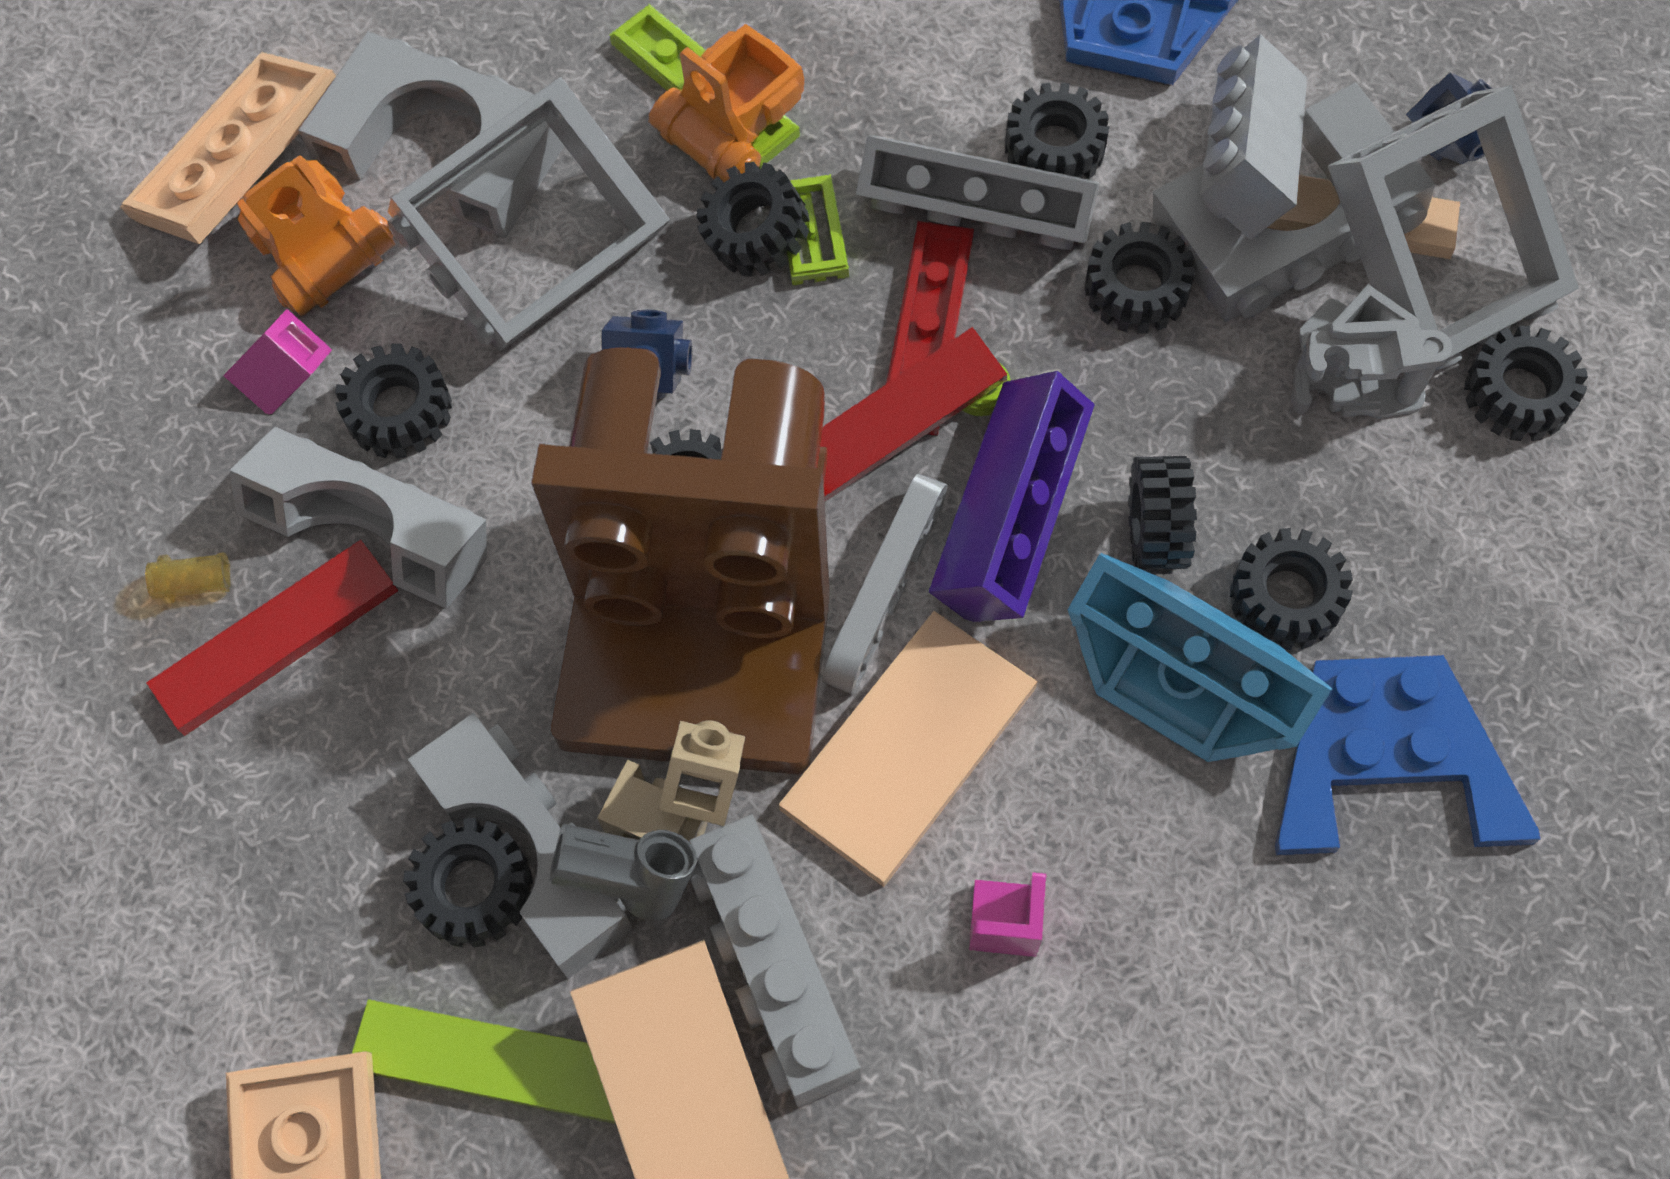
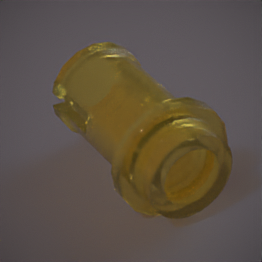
(187, 576)

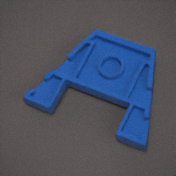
(1139, 36)
(1393, 726)

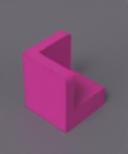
(278, 362)
(1008, 916)

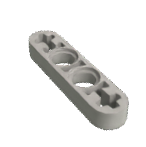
(884, 584)

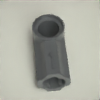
(642, 873)

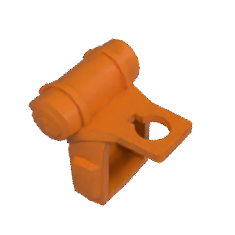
(728, 100)
(311, 233)

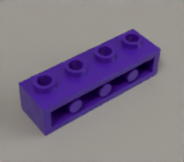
(1012, 498)

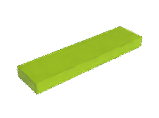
(655, 48)
(483, 1060)

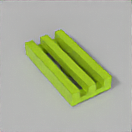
(818, 268)

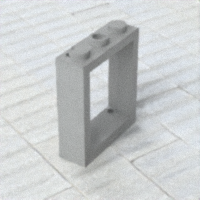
(595, 156)
(1521, 192)

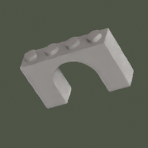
(394, 83)
(1247, 274)

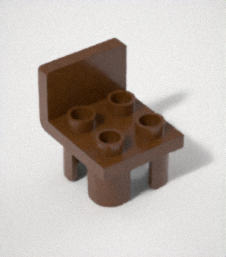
(690, 573)

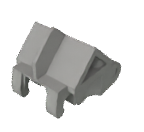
(1360, 353)

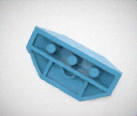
(1189, 666)

